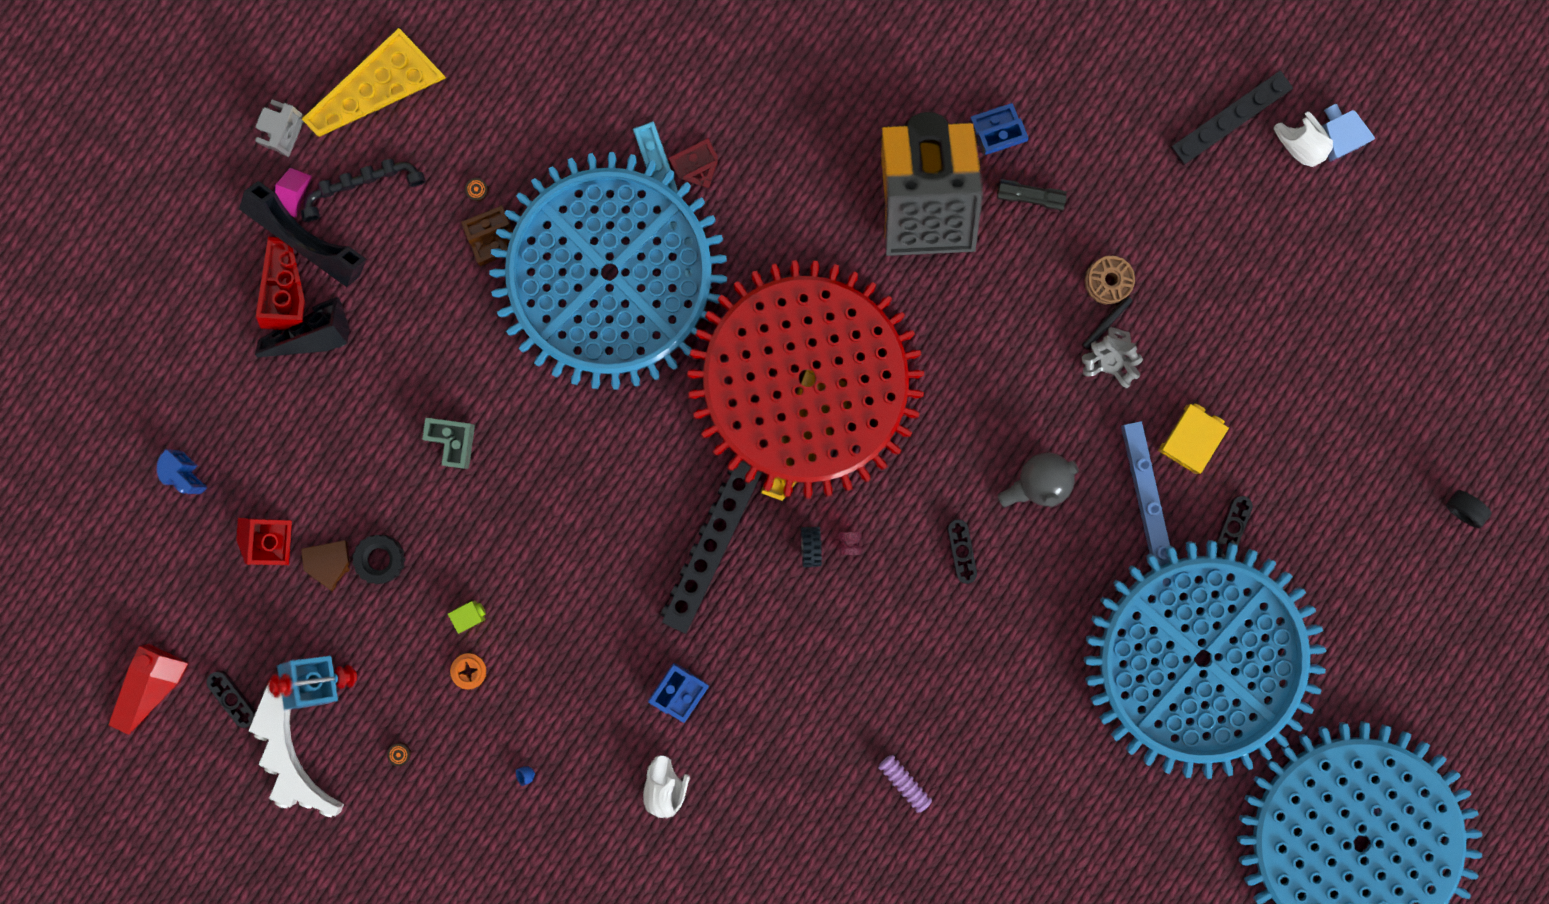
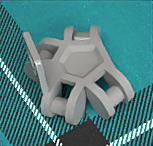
(1111, 357)

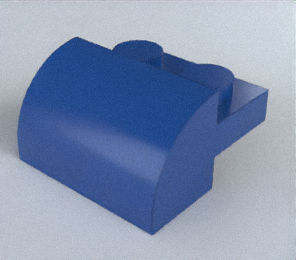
(998, 129)
(176, 469)
(678, 692)

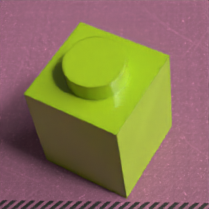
(467, 616)

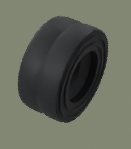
(1468, 509)

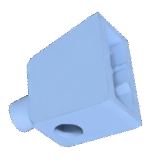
(1346, 131)

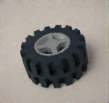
(811, 547)

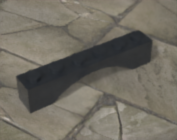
(268, 211)

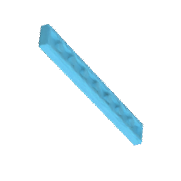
(653, 150)

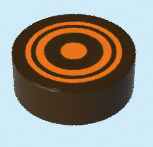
(476, 189)
(399, 754)

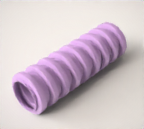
(905, 783)

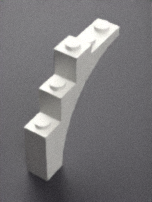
(280, 757)

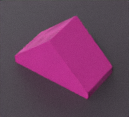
(292, 189)

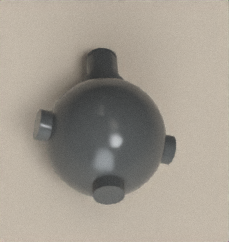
(1044, 480)

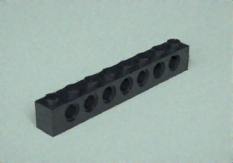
(682, 620)

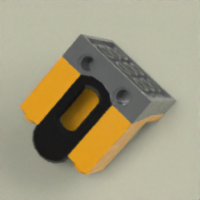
(930, 186)

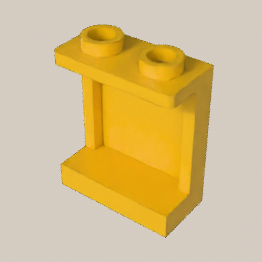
(1194, 438)

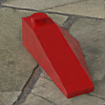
(281, 293)
(146, 684)

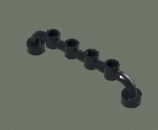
(367, 176)

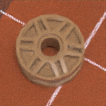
(1123, 280)

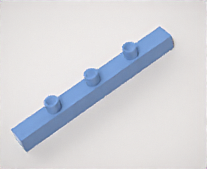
(1146, 492)

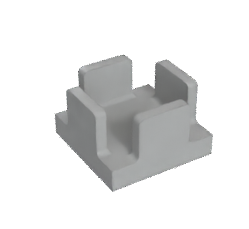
(281, 127)

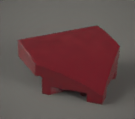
(696, 163)

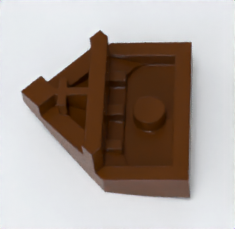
(326, 562)

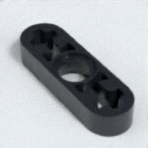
(1242, 523)
(958, 569)
(227, 681)

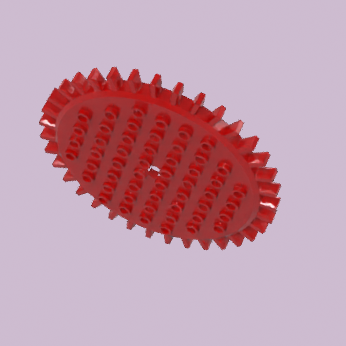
(746, 440)

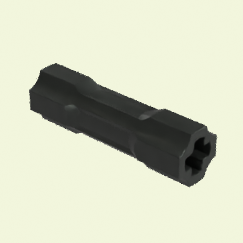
(1015, 191)

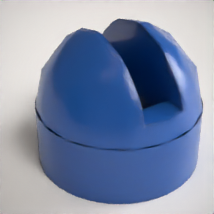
(525, 775)

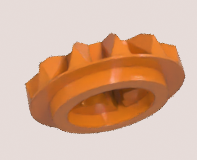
(463, 680)

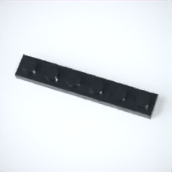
(1231, 118)

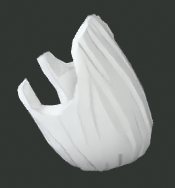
(1308, 143)
(663, 789)

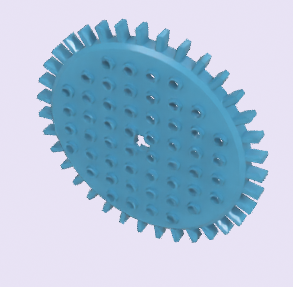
(595, 185)
(1221, 743)
(1373, 755)

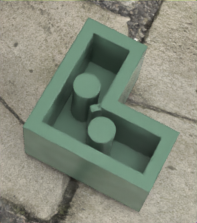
(457, 440)

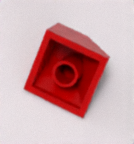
(264, 541)

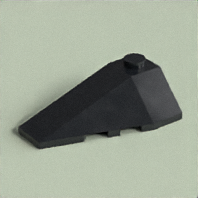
(318, 332)

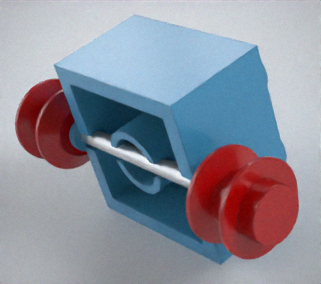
(310, 682)

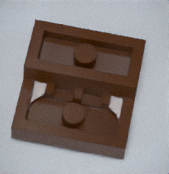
(482, 234)

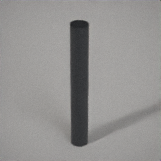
(1107, 322)

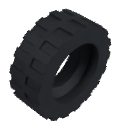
(361, 563)

